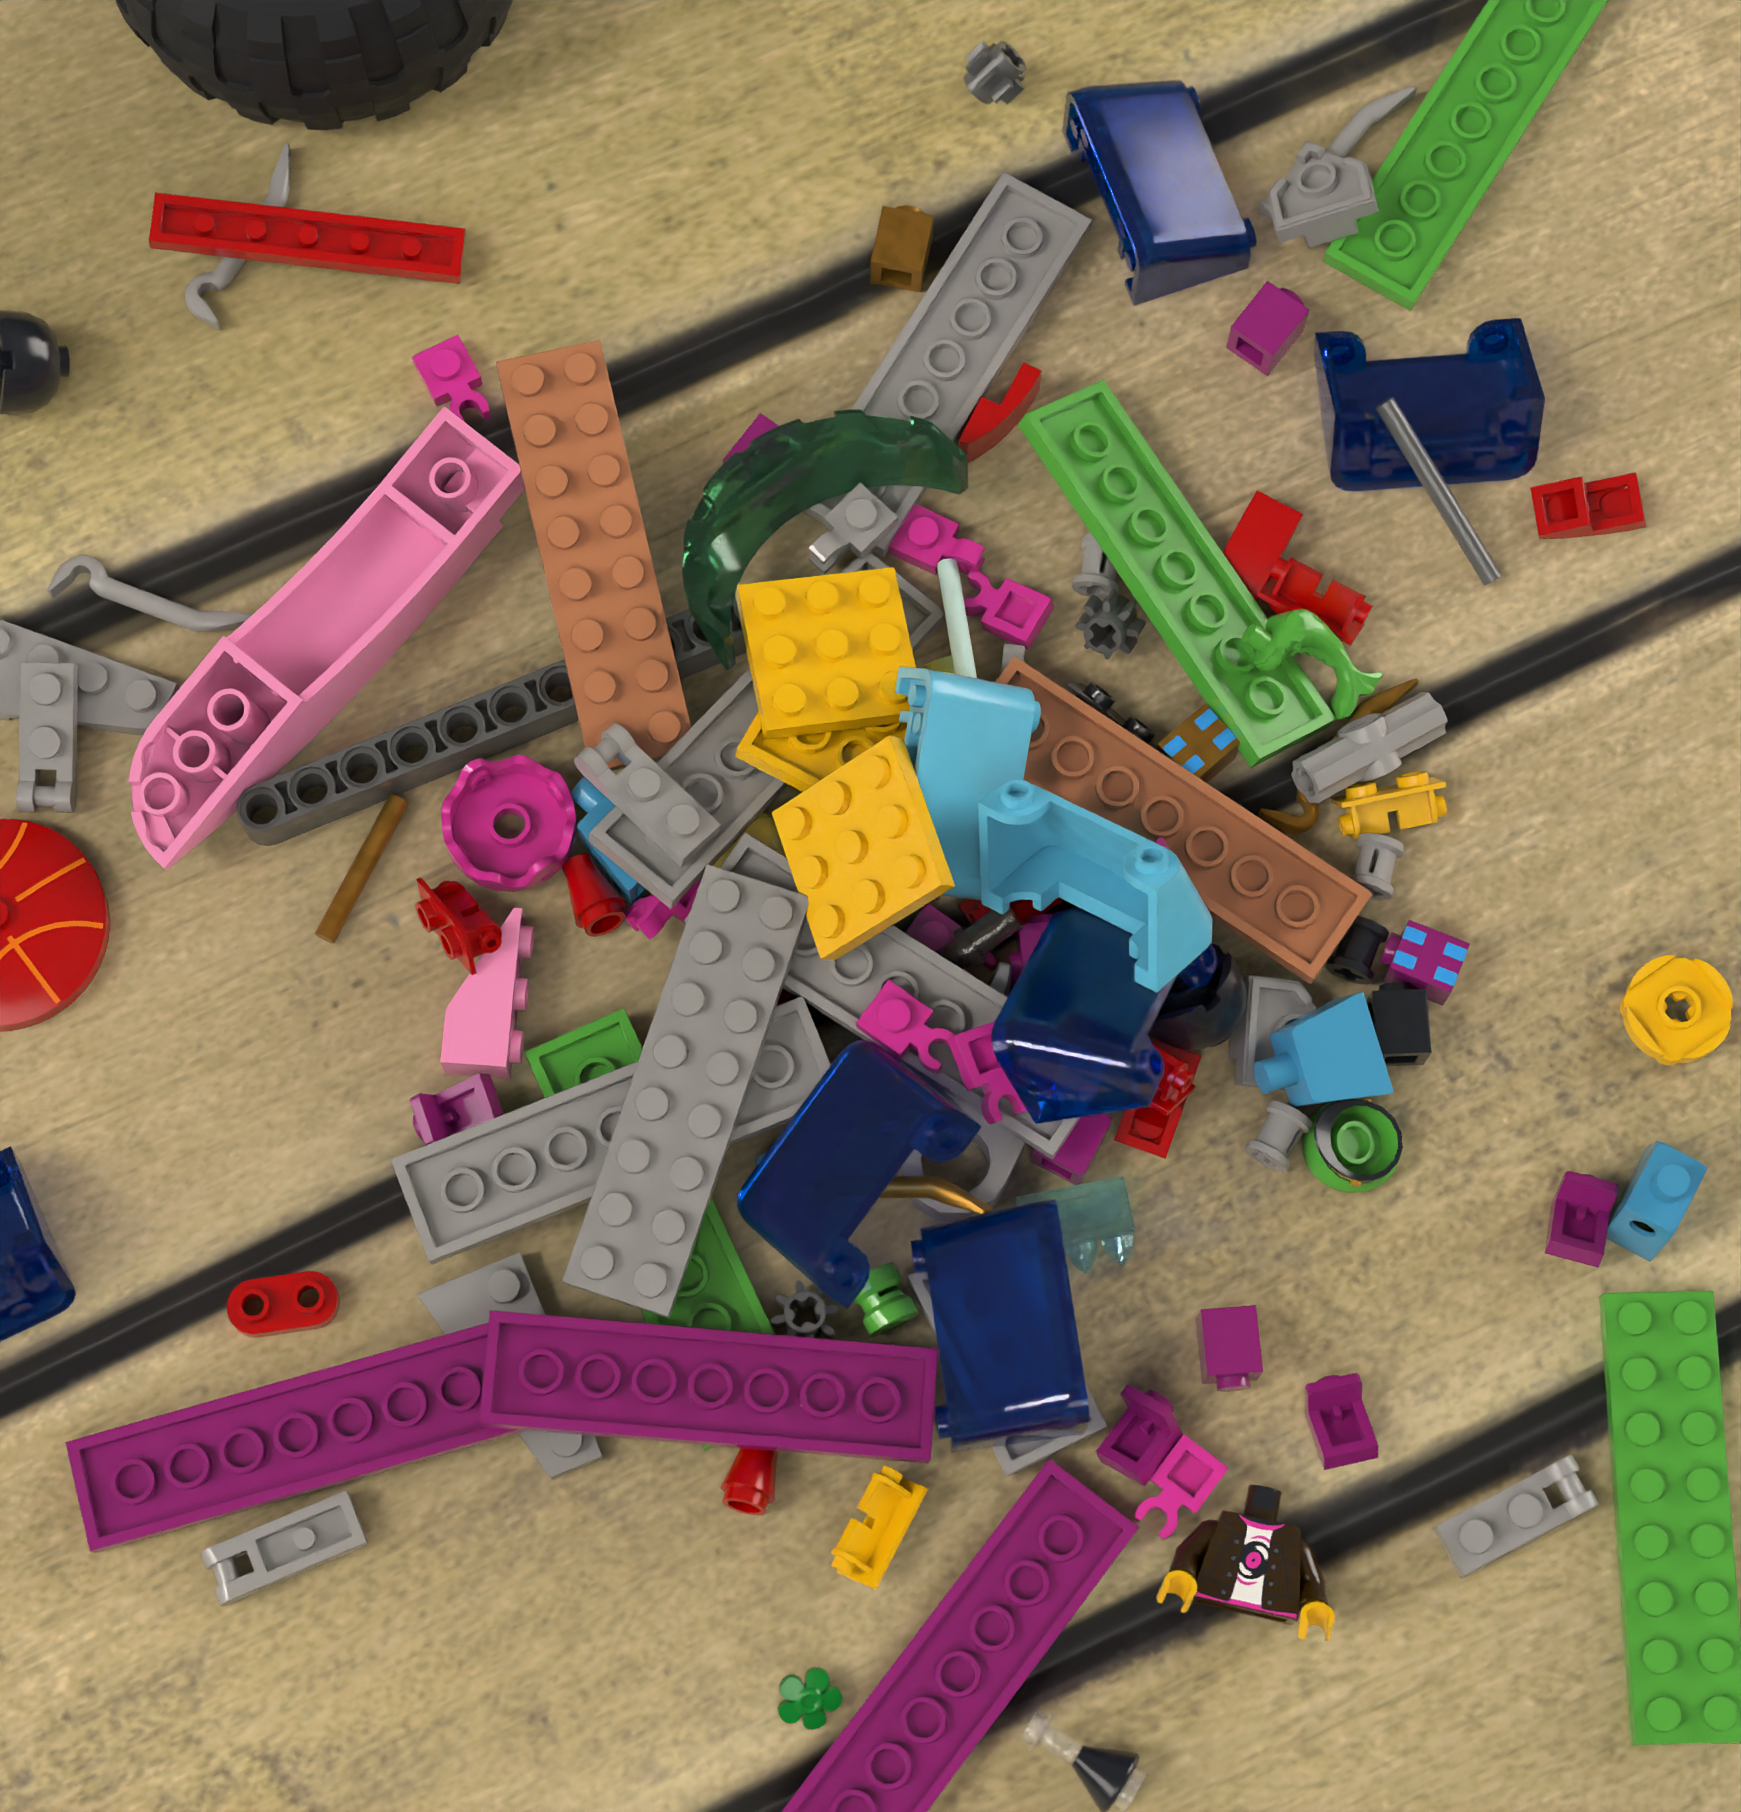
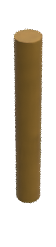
(361, 868)

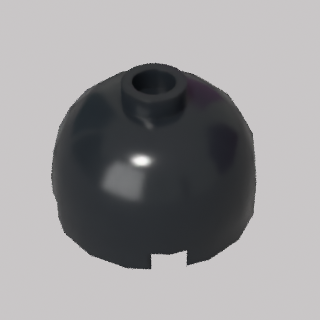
(29, 363)
(1206, 1013)

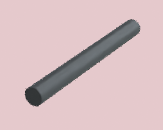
(1438, 491)

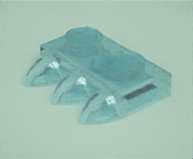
(1091, 1214)

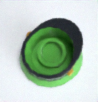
(1352, 1145)

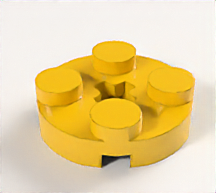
(1668, 1038)

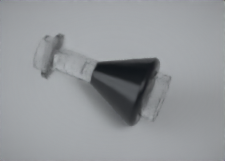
(1106, 1773)

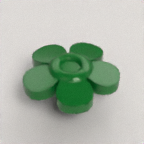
(808, 1698)

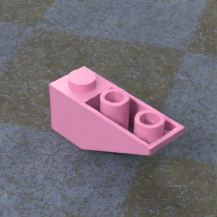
(483, 1012)

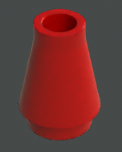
(593, 899)
(750, 1481)

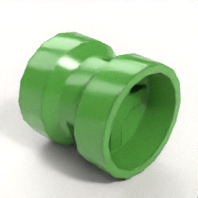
(884, 1301)

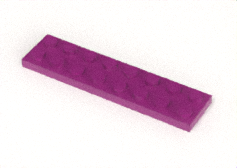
(708, 1387)
(282, 1440)
(971, 1652)

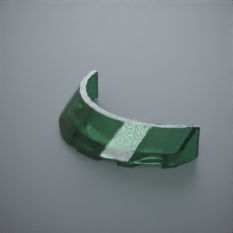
(788, 474)

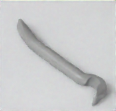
(1358, 126)
(229, 267)
(141, 600)

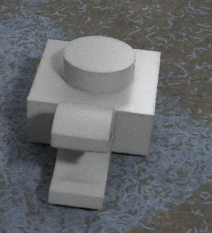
(854, 525)

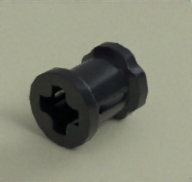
(1358, 951)

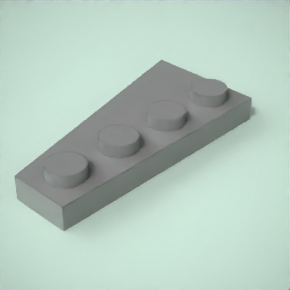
(109, 692)
(508, 1288)

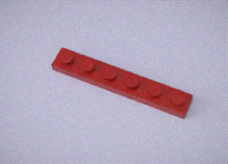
(307, 238)

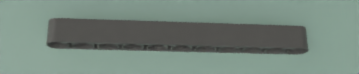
(443, 753)

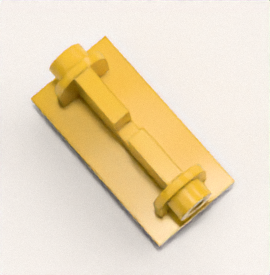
(1411, 799)
(869, 1546)

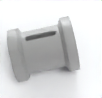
(1096, 573)
(1380, 851)
(1278, 1136)

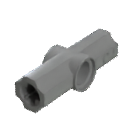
(1369, 747)

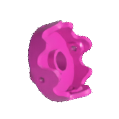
(503, 788)

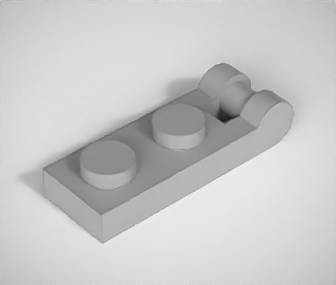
(48, 735)
(648, 795)
(1513, 1517)
(286, 1547)

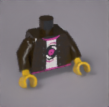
(1251, 1567)

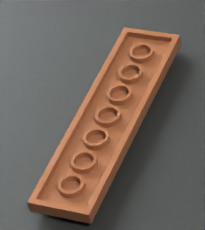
(594, 547)
(1239, 864)

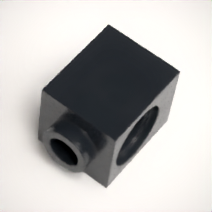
(1401, 1023)

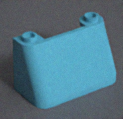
(963, 745)
(1052, 849)

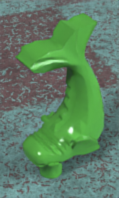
(1306, 633)

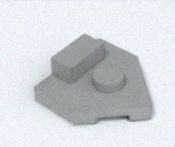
(1321, 197)
(1269, 1007)

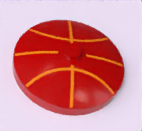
(49, 923)

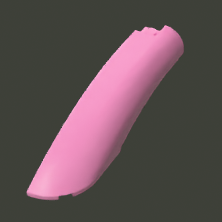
(319, 636)

